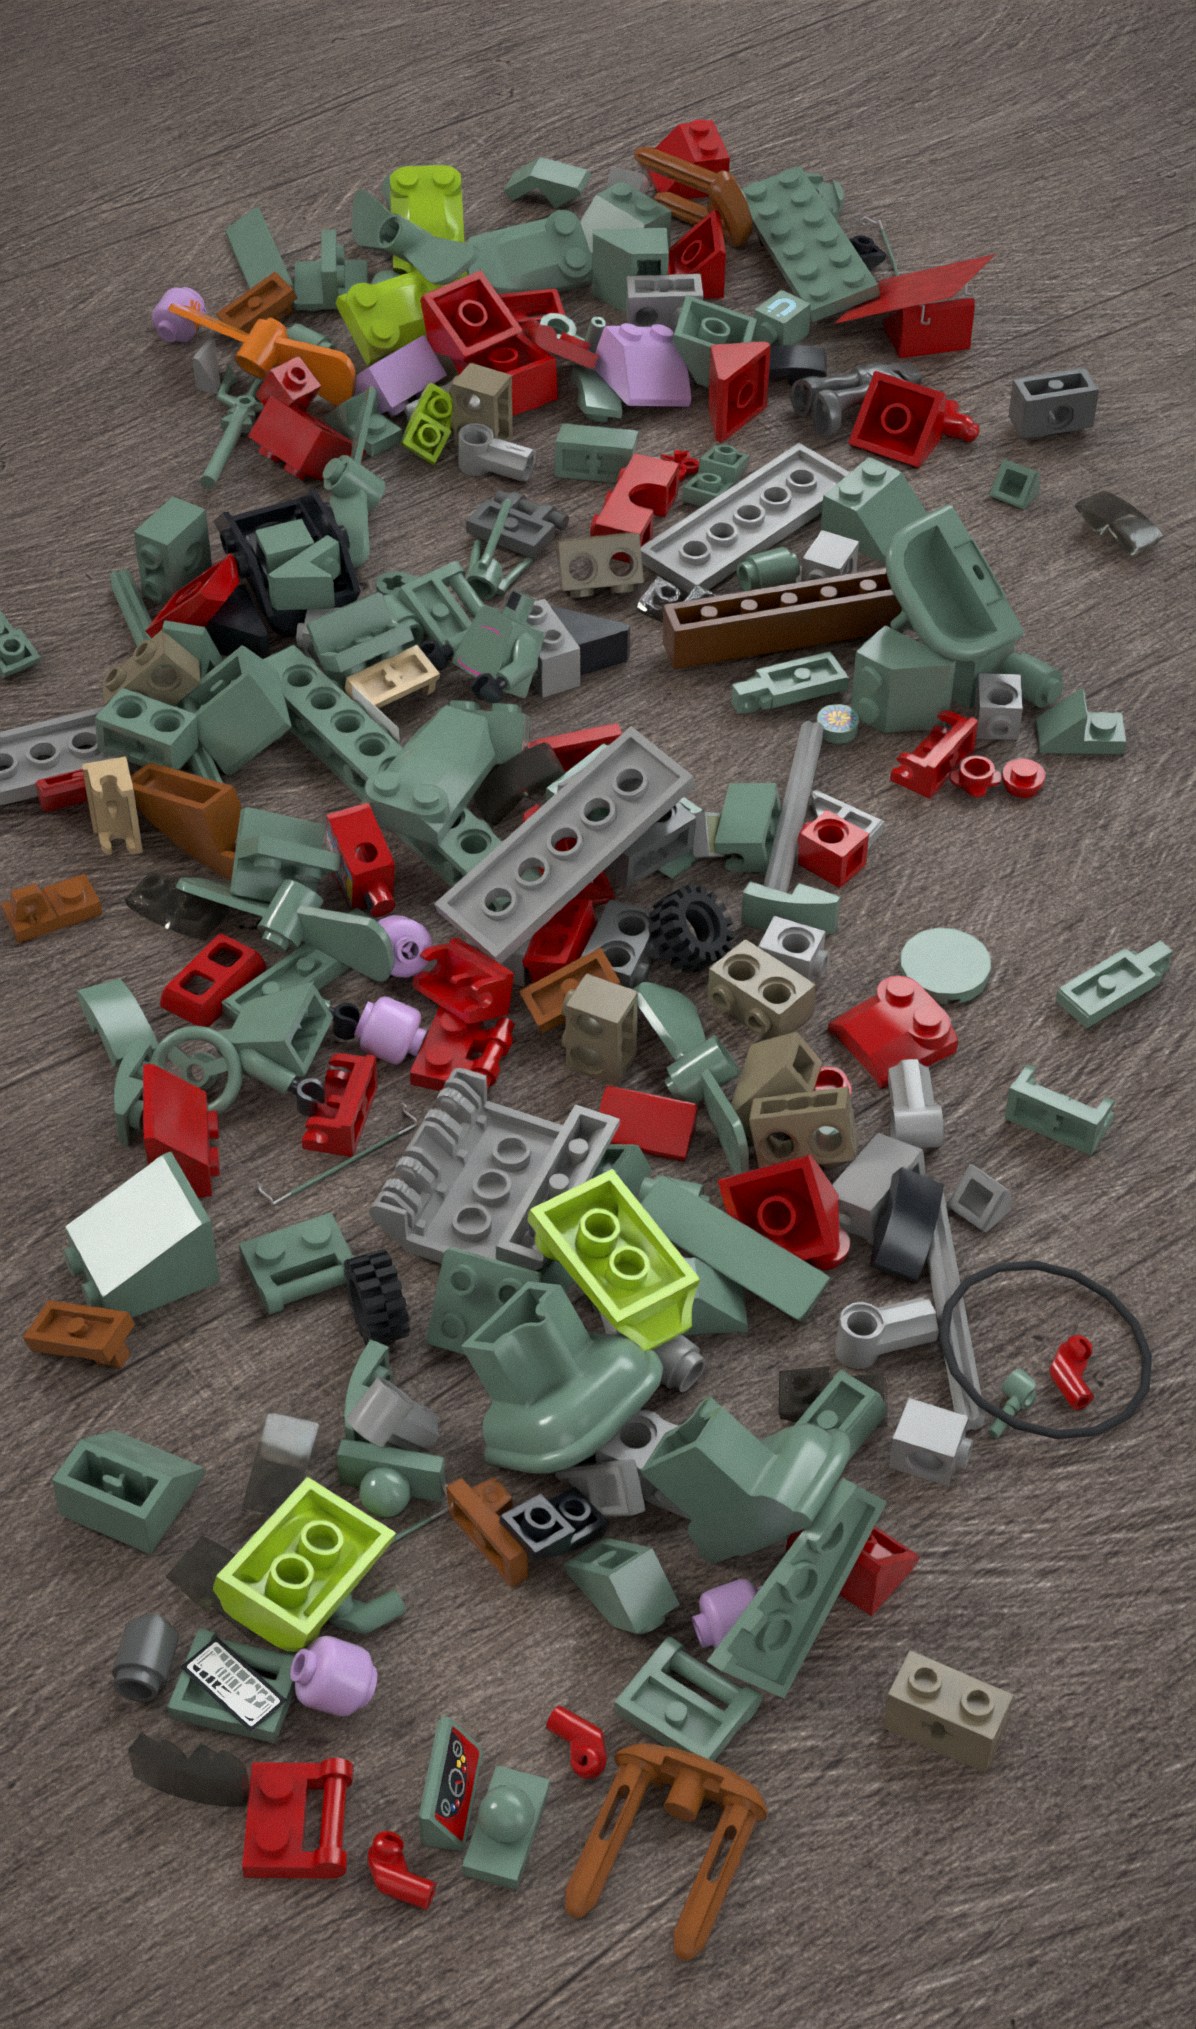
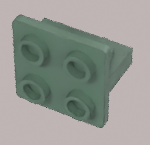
(321, 282)
(357, 637)
(277, 849)
(469, 1294)

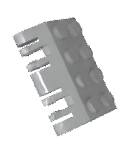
(482, 1170)

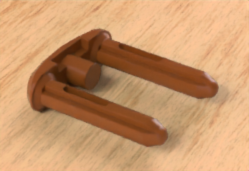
(722, 188)
(691, 1782)

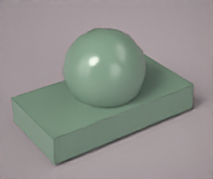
(389, 1476)
(506, 1827)

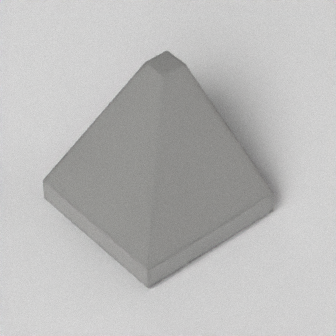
(206, 368)

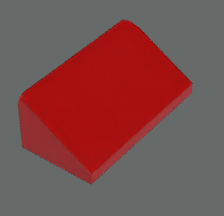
(61, 790)
(652, 1122)

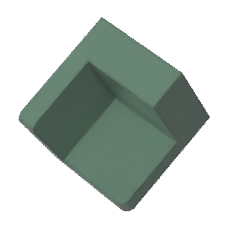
(283, 542)

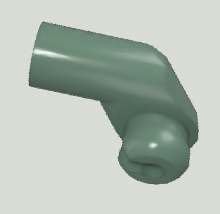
(367, 1617)

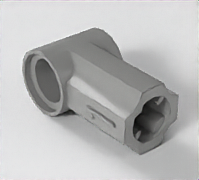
(483, 454)
(913, 1110)
(872, 1331)
(392, 1417)

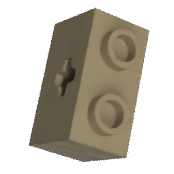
(947, 1711)

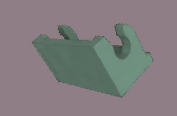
(593, 452)
(749, 825)
(1057, 1114)

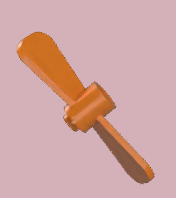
(270, 346)

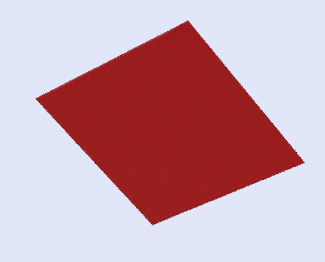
(918, 288)

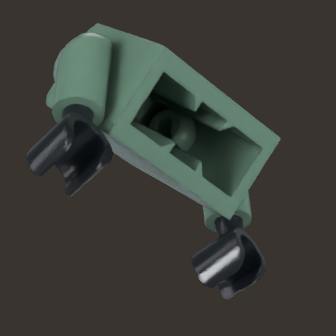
(494, 649)
(281, 1036)

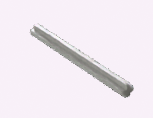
(794, 806)
(944, 1282)

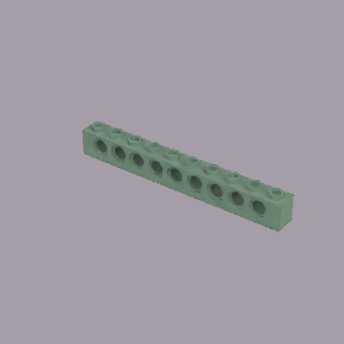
(359, 748)

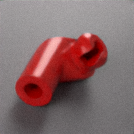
(958, 425)
(1068, 1369)
(585, 1742)
(392, 1874)

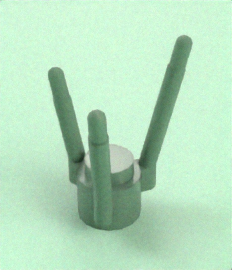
(486, 574)

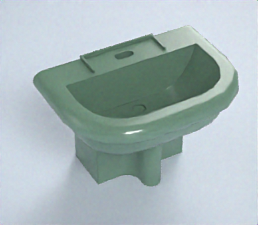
(948, 589)
(554, 1383)
(745, 1488)

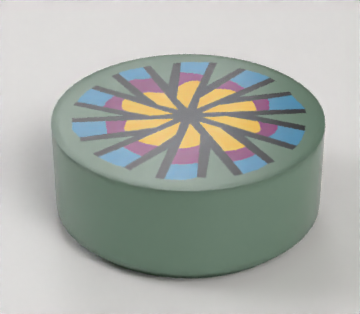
(839, 723)

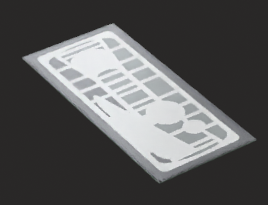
(233, 1684)

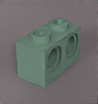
(146, 730)

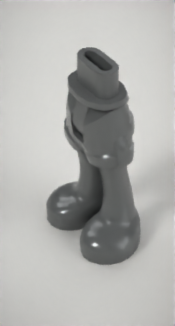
(831, 395)

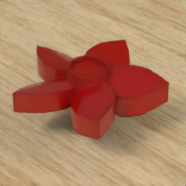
(686, 464)

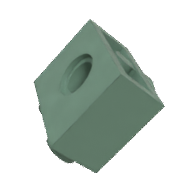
(172, 548)

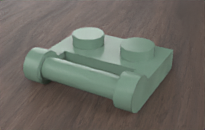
(435, 605)
(293, 1254)
(195, 1706)
(679, 1715)

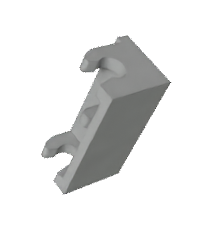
(867, 1181)

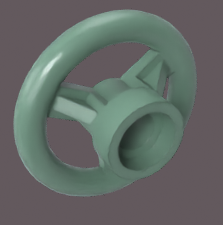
(211, 1065)

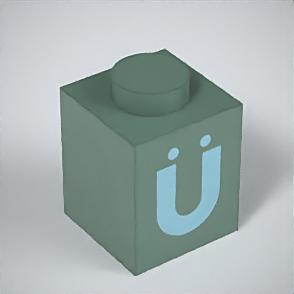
(782, 320)

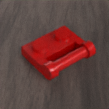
(567, 346)
(279, 1820)

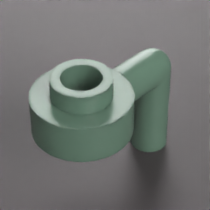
(563, 324)

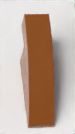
(191, 812)

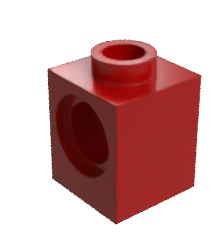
(291, 384)
(832, 848)

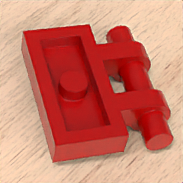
(451, 1046)

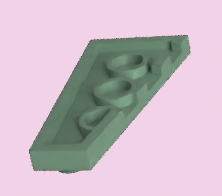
(793, 1603)

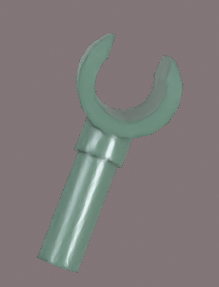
(1022, 1395)

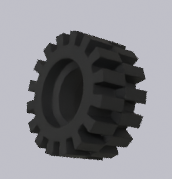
(676, 938)
(376, 1297)

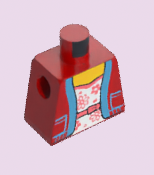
(364, 875)

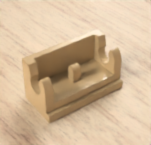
(395, 678)
(112, 803)

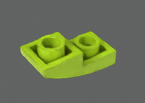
(429, 424)

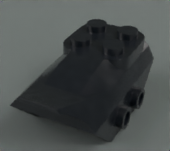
(239, 539)

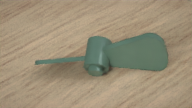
(434, 257)
(354, 487)
(297, 917)
(699, 1065)

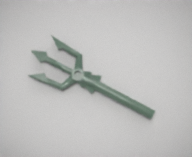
(238, 421)

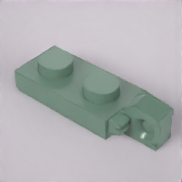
(790, 683)
(1114, 983)

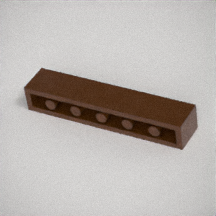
(778, 618)

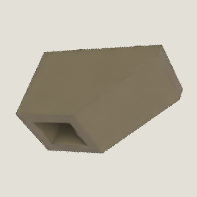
(774, 1069)

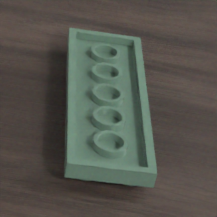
(808, 244)

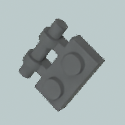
(527, 526)

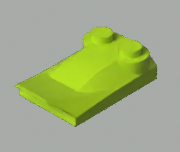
(429, 199)
(386, 314)
(618, 1259)
(301, 1566)

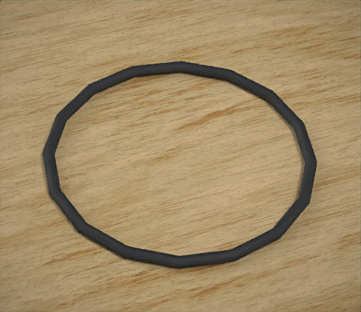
(1007, 1418)

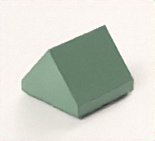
(1016, 484)

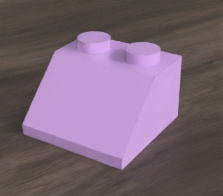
(643, 366)
(401, 376)

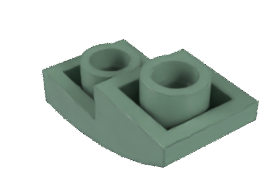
(595, 395)
(717, 472)
(15, 650)
(804, 906)
(116, 1017)
(129, 1090)
(371, 1364)

